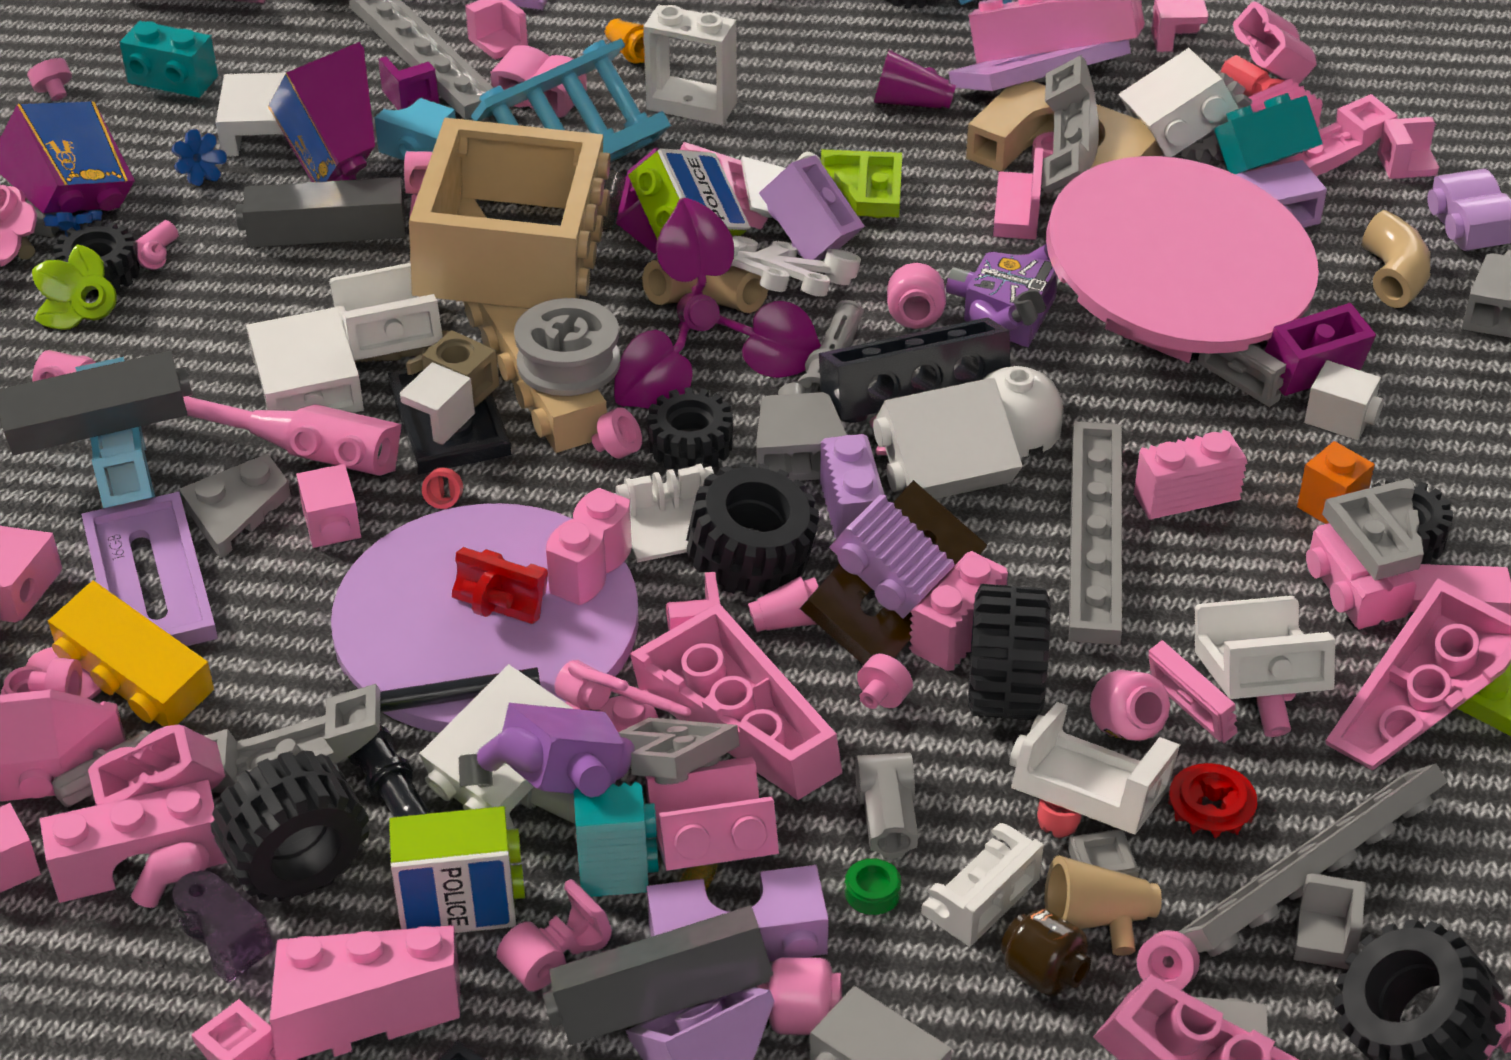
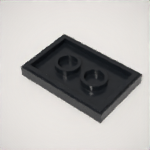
(476, 441)

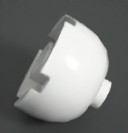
(1031, 407)

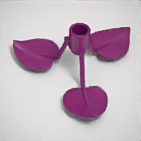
(689, 248)

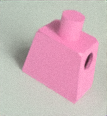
(26, 570)

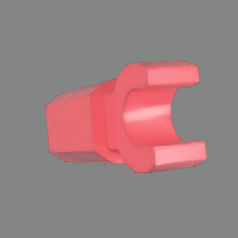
(1248, 75)

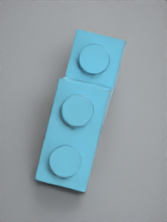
(120, 461)

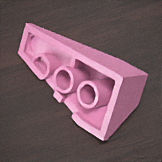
(1432, 667)

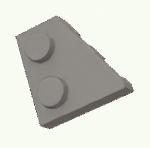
(235, 500)
(1379, 527)

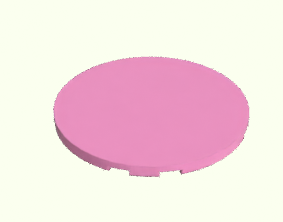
(1181, 253)

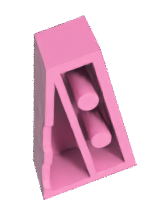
(361, 986)

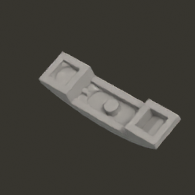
(1076, 124)
(347, 726)

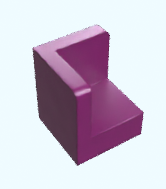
(409, 84)

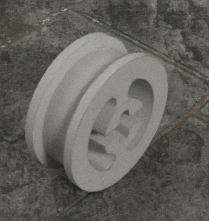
(567, 346)

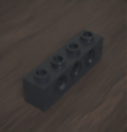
(849, 370)

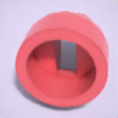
(434, 488)
(1057, 819)

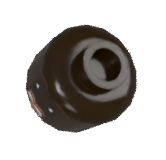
(1046, 952)

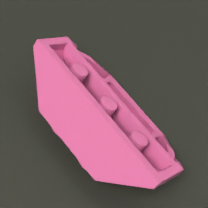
(49, 735)

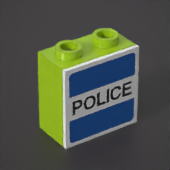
(690, 175)
(456, 869)

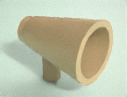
(1100, 897)

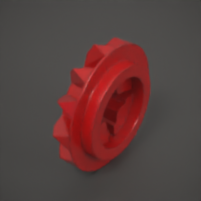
(1216, 783)

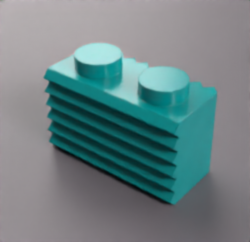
(613, 841)

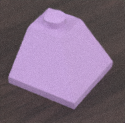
(708, 1031)

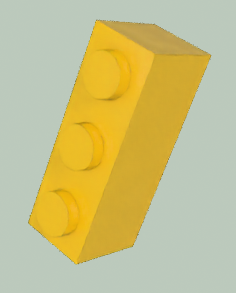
(130, 656)

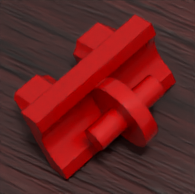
(499, 585)

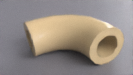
(1404, 257)
(733, 289)

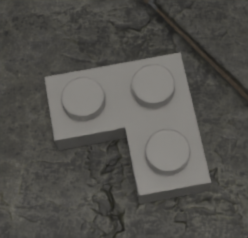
(677, 747)

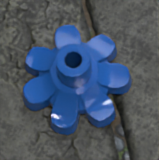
(198, 157)
(66, 220)

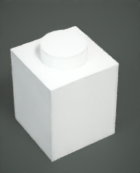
(1344, 400)

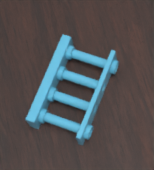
(638, 130)

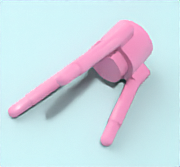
(590, 689)

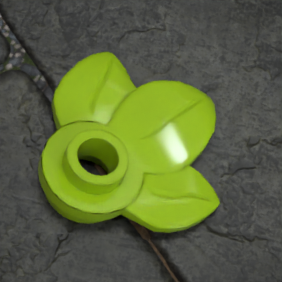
(67, 286)

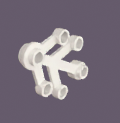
(780, 262)

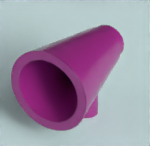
(912, 85)

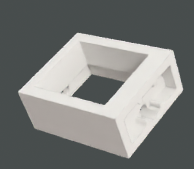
(670, 93)

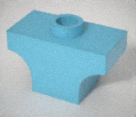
(410, 128)

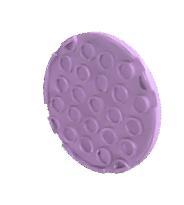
(405, 630)

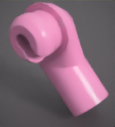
(1274, 714)

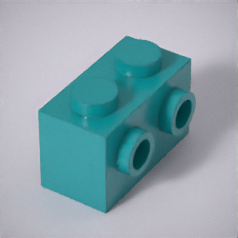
(169, 58)
(1268, 134)

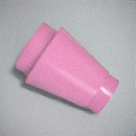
(782, 606)

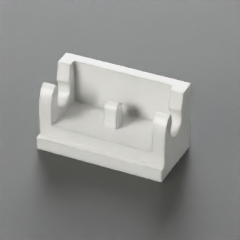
(986, 886)

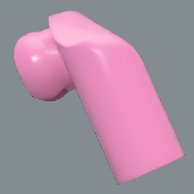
(151, 246)
(166, 867)

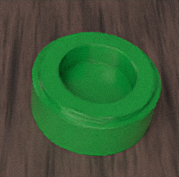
(872, 886)

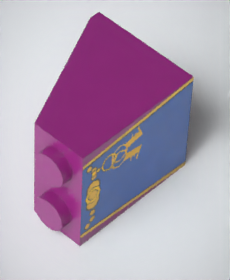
(328, 114)
(64, 158)

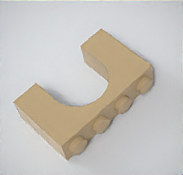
(1022, 114)

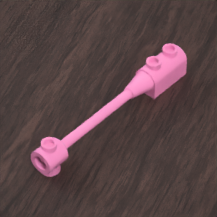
(308, 433)

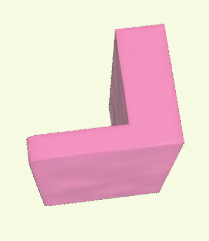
(1019, 202)

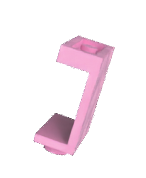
(713, 816)

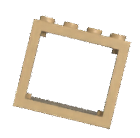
(505, 258)

